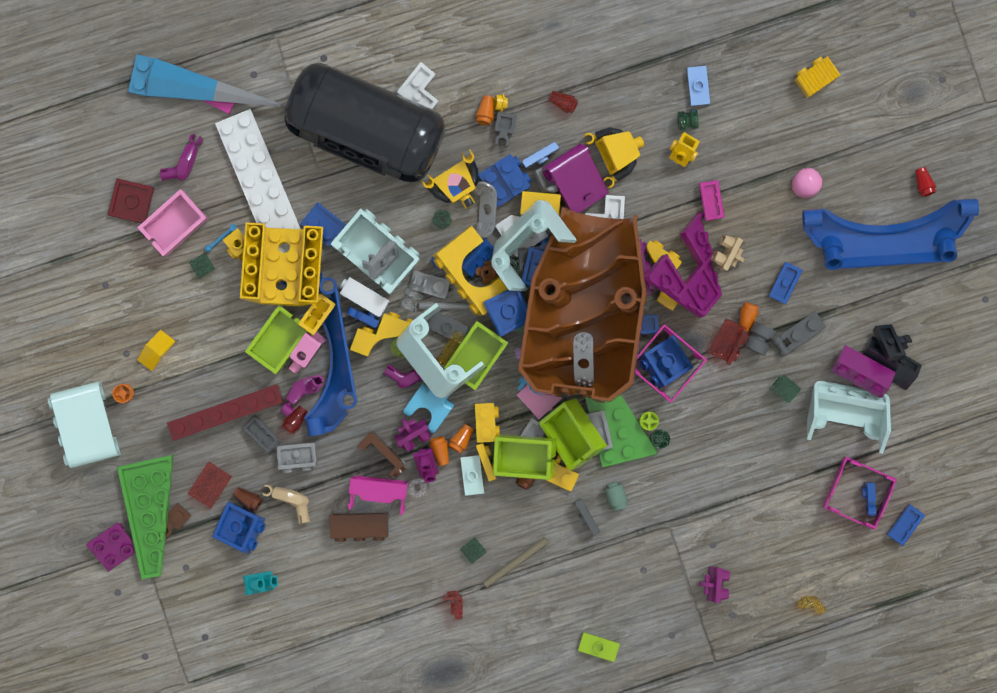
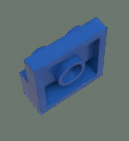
(506, 179)
(665, 362)
(239, 528)

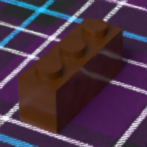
(359, 526)

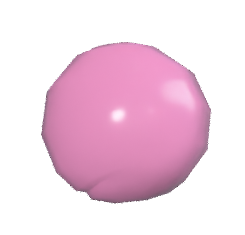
(807, 183)

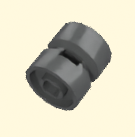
(759, 338)

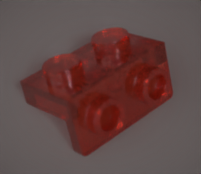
(728, 341)

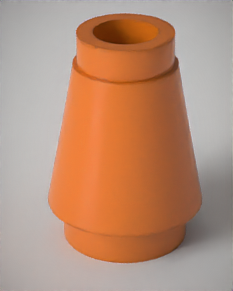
(485, 112)
(748, 315)
(461, 439)
(440, 450)

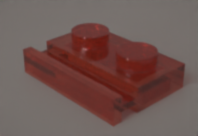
(210, 485)

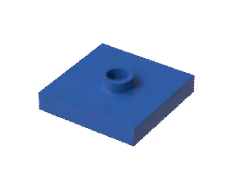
(506, 311)

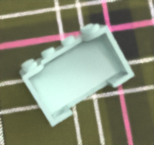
(83, 425)

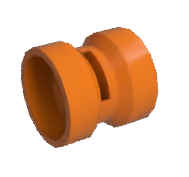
(121, 391)

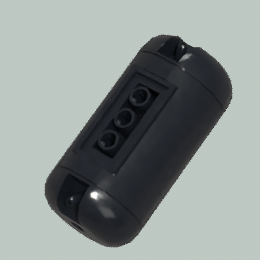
(364, 123)

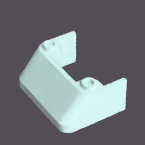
(535, 219)
(439, 381)
(851, 407)

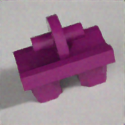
(410, 431)
(426, 465)
(713, 584)

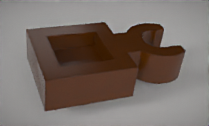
(176, 518)

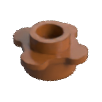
(486, 277)

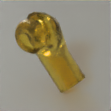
(811, 602)

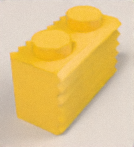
(817, 76)

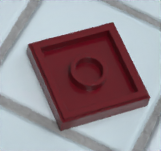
(131, 201)

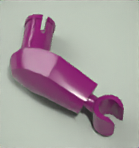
(185, 162)
(403, 379)
(306, 386)

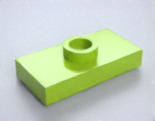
(598, 646)

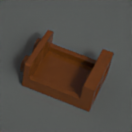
(373, 438)

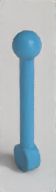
(208, 248)

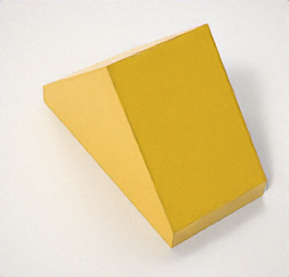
(316, 314)
(156, 350)

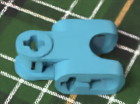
(437, 406)

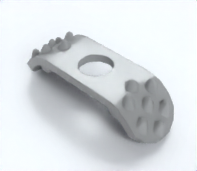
(486, 222)
(583, 350)

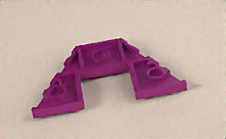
(702, 287)

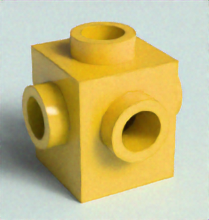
(684, 149)
(235, 242)

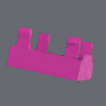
(697, 355)
(378, 490)
(883, 505)

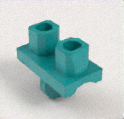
(259, 582)

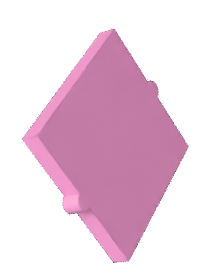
(537, 403)

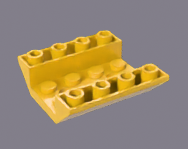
(266, 266)

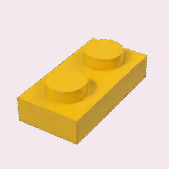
(484, 453)

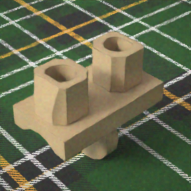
(731, 254)

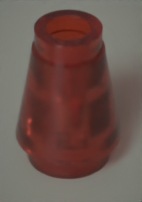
(563, 101)
(294, 421)

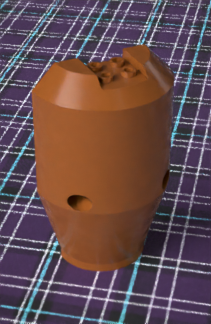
(591, 296)

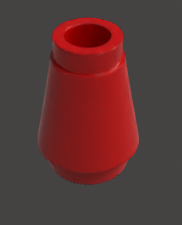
(924, 182)

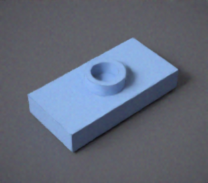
(698, 86)
(540, 156)

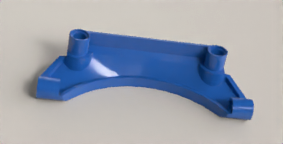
(912, 242)
(330, 407)

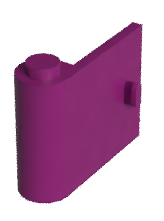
(576, 177)

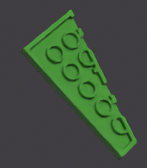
(625, 431)
(146, 499)

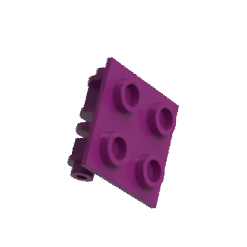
(112, 546)

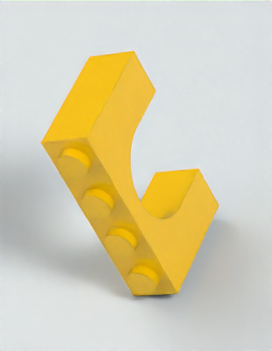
(450, 260)

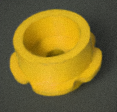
(500, 102)

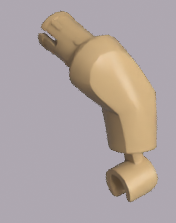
(293, 498)

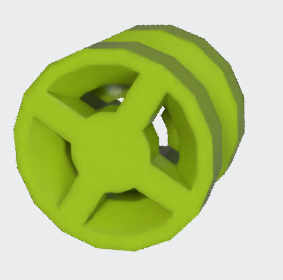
(651, 419)

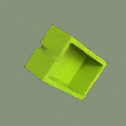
(276, 340)
(478, 346)
(574, 432)
(524, 457)

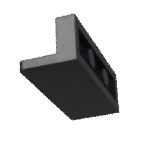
(906, 369)

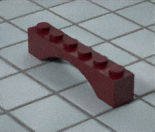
(225, 412)

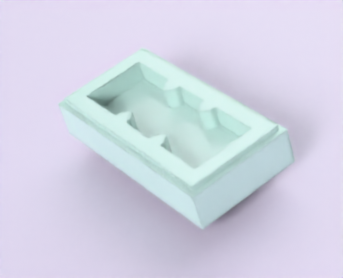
(472, 475)

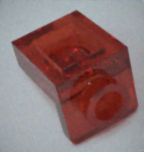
(457, 606)

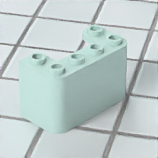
(366, 237)

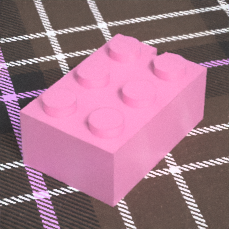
(173, 223)

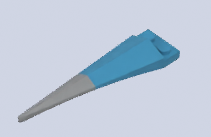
(164, 80)

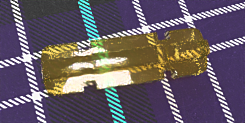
(450, 348)

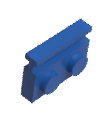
(321, 217)

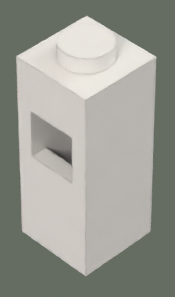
(364, 296)

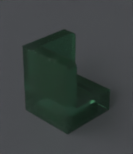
(785, 388)

